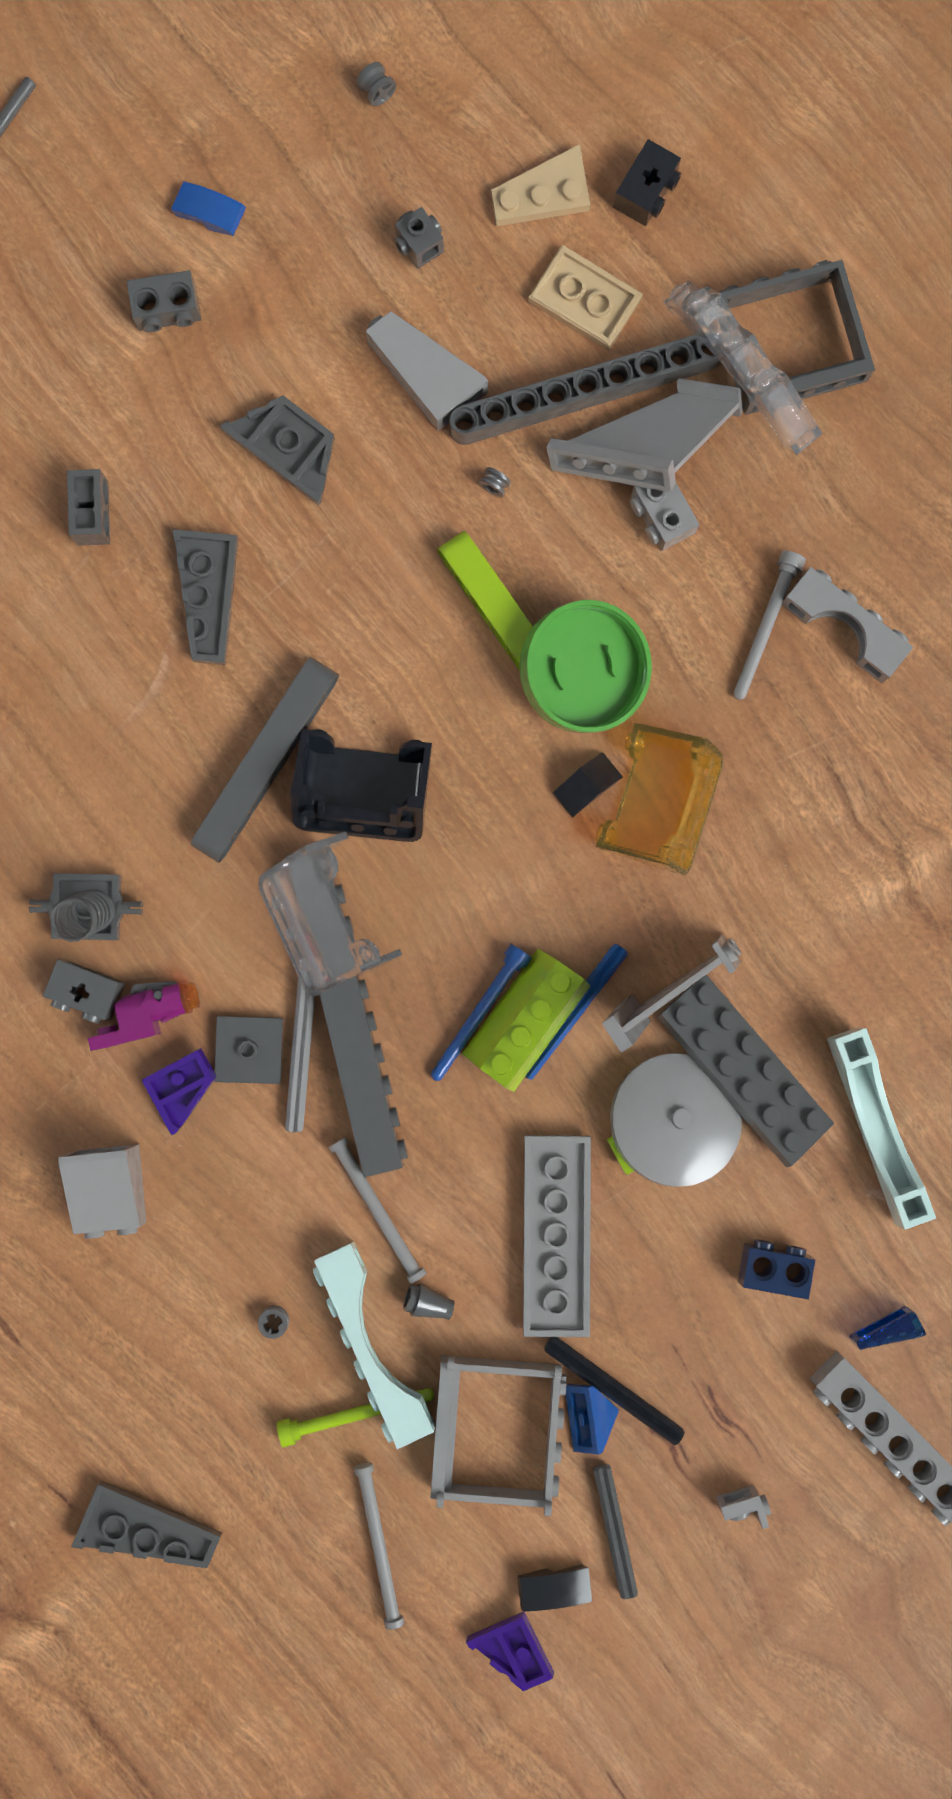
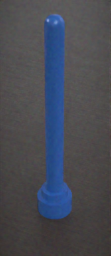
(514, 961)

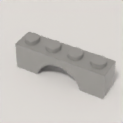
(879, 646)

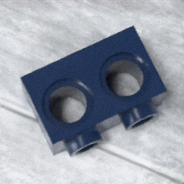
(774, 1277)

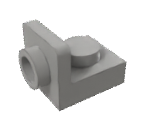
(740, 1503)

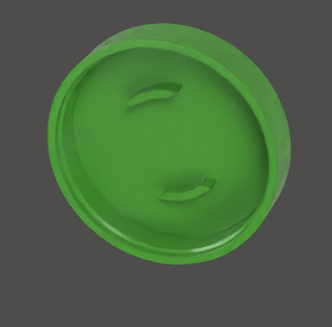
(585, 666)

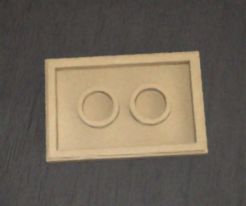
(585, 297)

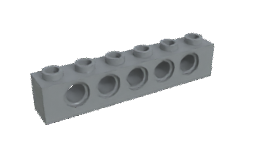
(839, 1375)

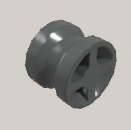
(376, 83)

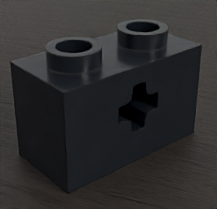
(651, 166)

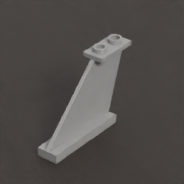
(652, 441)
(631, 1018)

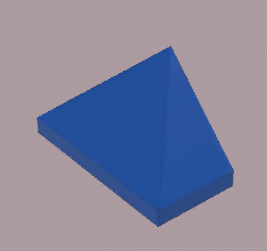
(589, 1418)

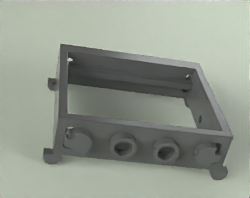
(827, 378)

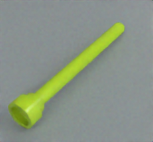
(292, 1430)

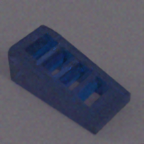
(892, 1328)

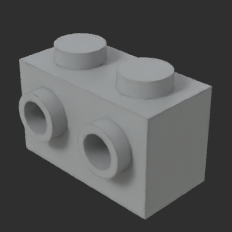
(665, 514)

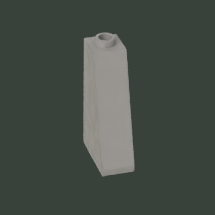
(424, 368)

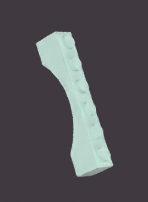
(892, 1164)
(401, 1407)

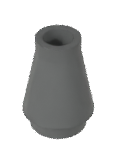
(427, 1303)

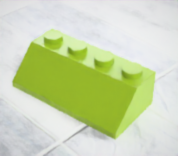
(526, 1020)

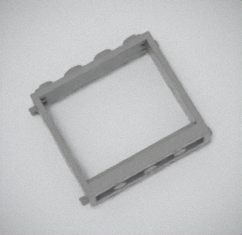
(442, 1485)

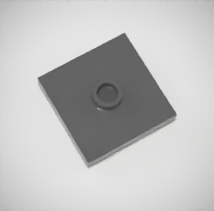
(248, 1050)

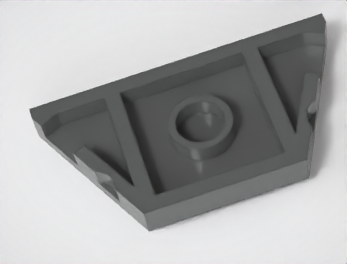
(287, 443)

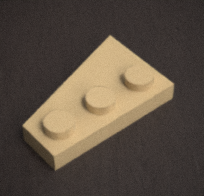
(543, 192)

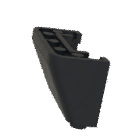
(359, 789)

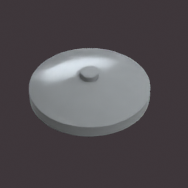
(673, 1122)

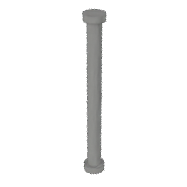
(378, 1211)
(393, 1618)

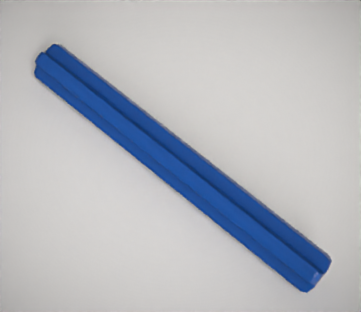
(596, 980)

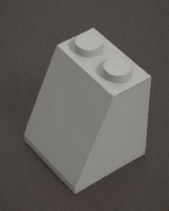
(104, 1190)

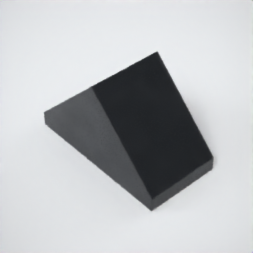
(587, 784)

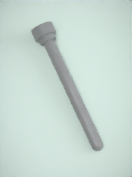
(789, 565)

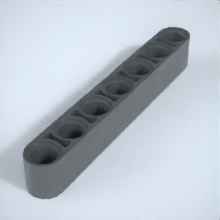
(264, 760)

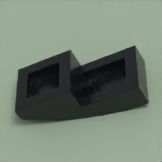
(555, 1589)

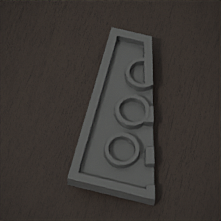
(207, 588)
(138, 1527)

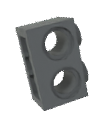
(164, 292)
(88, 507)

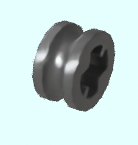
(494, 482)
(270, 1333)

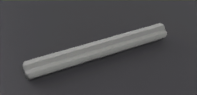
(299, 1060)

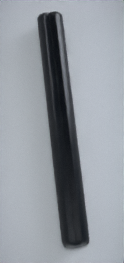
(614, 1390)

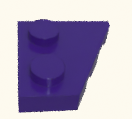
(180, 1088)
(514, 1651)

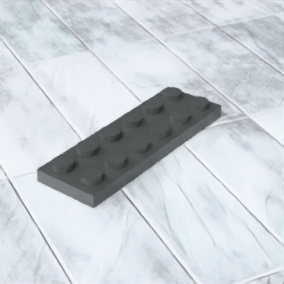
(746, 1071)

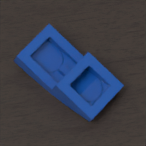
(209, 207)

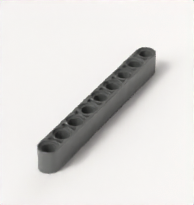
(575, 399)

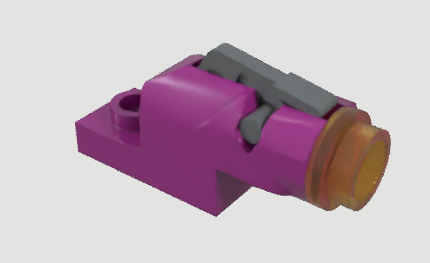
(142, 1010)

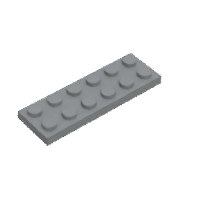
(557, 1236)

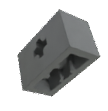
(64, 985)

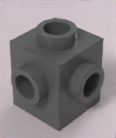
(419, 237)

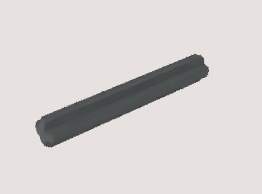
(615, 1531)

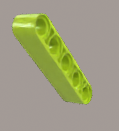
(486, 593)

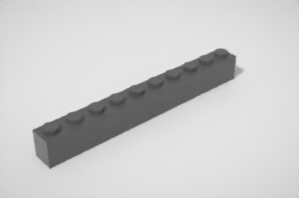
(360, 1071)

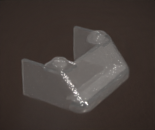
(312, 920)

